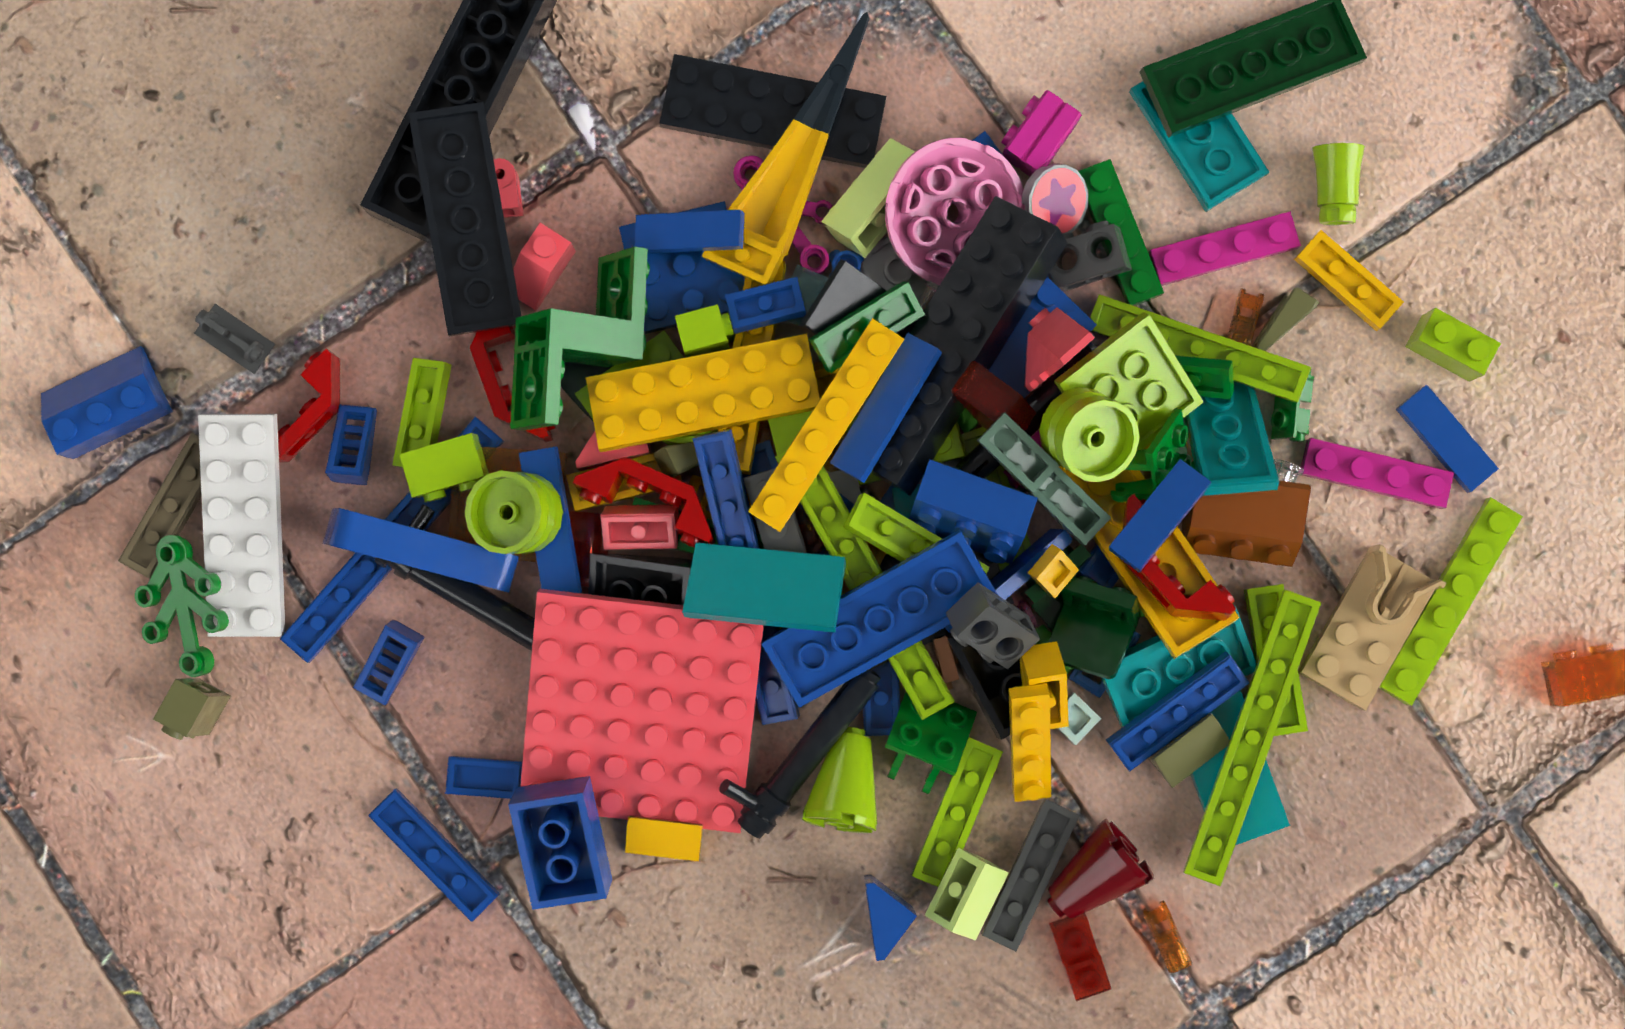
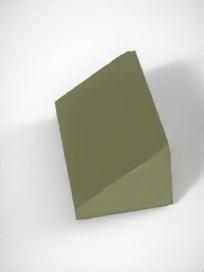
(1190, 750)

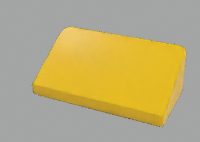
(663, 838)

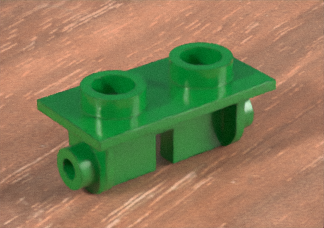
(1289, 419)

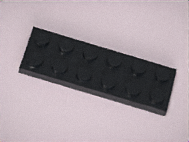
(760, 106)
(465, 218)

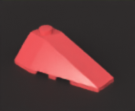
(1051, 345)

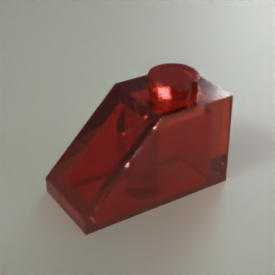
(990, 397)

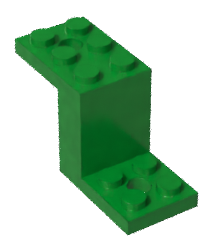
(560, 336)

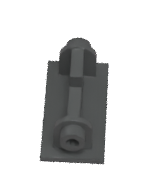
(233, 337)

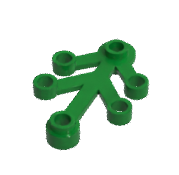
(182, 601)

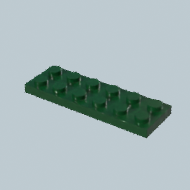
(1252, 65)

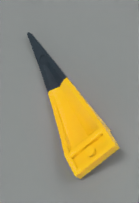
(782, 183)

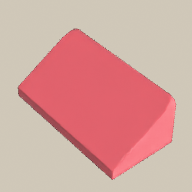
(639, 527)

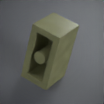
(191, 708)

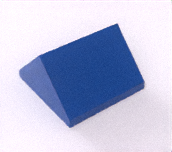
(888, 916)

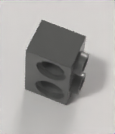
(1088, 265)
(991, 626)

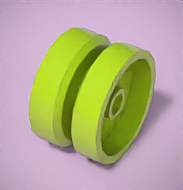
(1089, 434)
(513, 512)

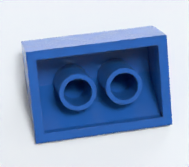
(103, 404)

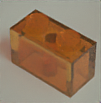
(1585, 677)

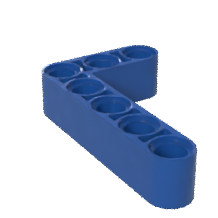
(419, 549)

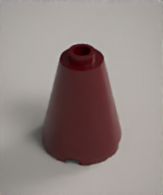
(1098, 873)

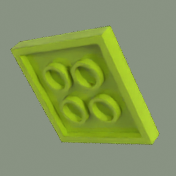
(1138, 373)

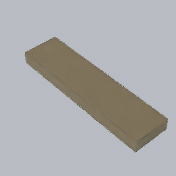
(167, 511)

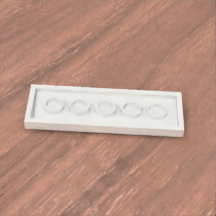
(243, 521)

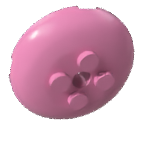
(926, 186)

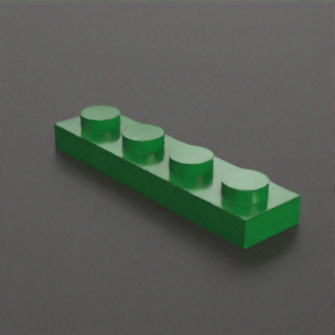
(1110, 204)

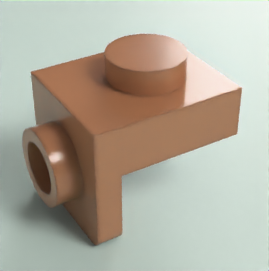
(946, 660)

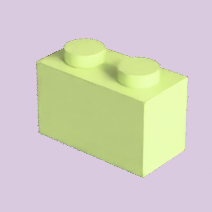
(966, 894)

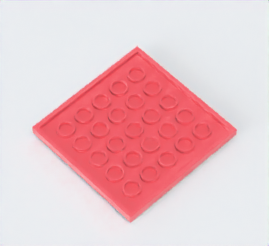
(641, 706)

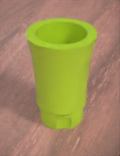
(1338, 181)

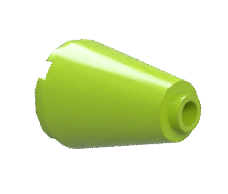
(845, 786)

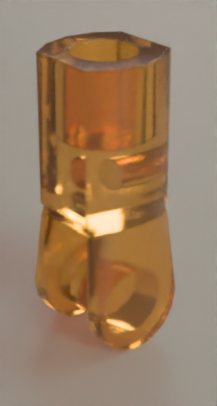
(1243, 327)
(1169, 941)

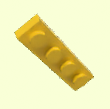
(1030, 742)

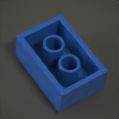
(986, 512)
(560, 842)

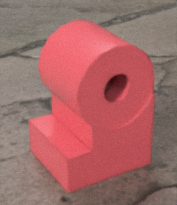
(509, 188)

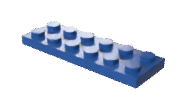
(878, 619)

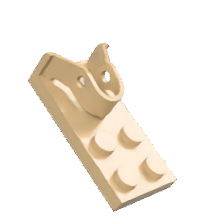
(1368, 627)

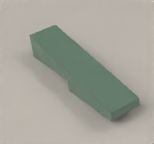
(1044, 479)

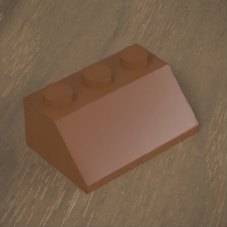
(1250, 524)

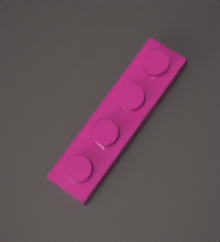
(1225, 248)
(1376, 473)

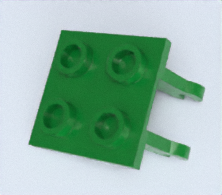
(1159, 458)
(935, 740)

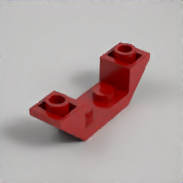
(488, 366)
(324, 376)
(606, 480)
(1207, 603)

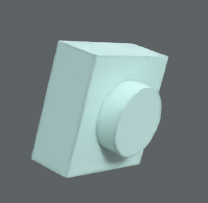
(1080, 719)

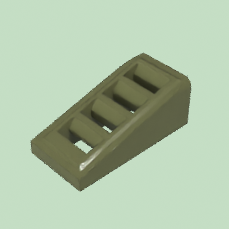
(1289, 312)
(676, 458)

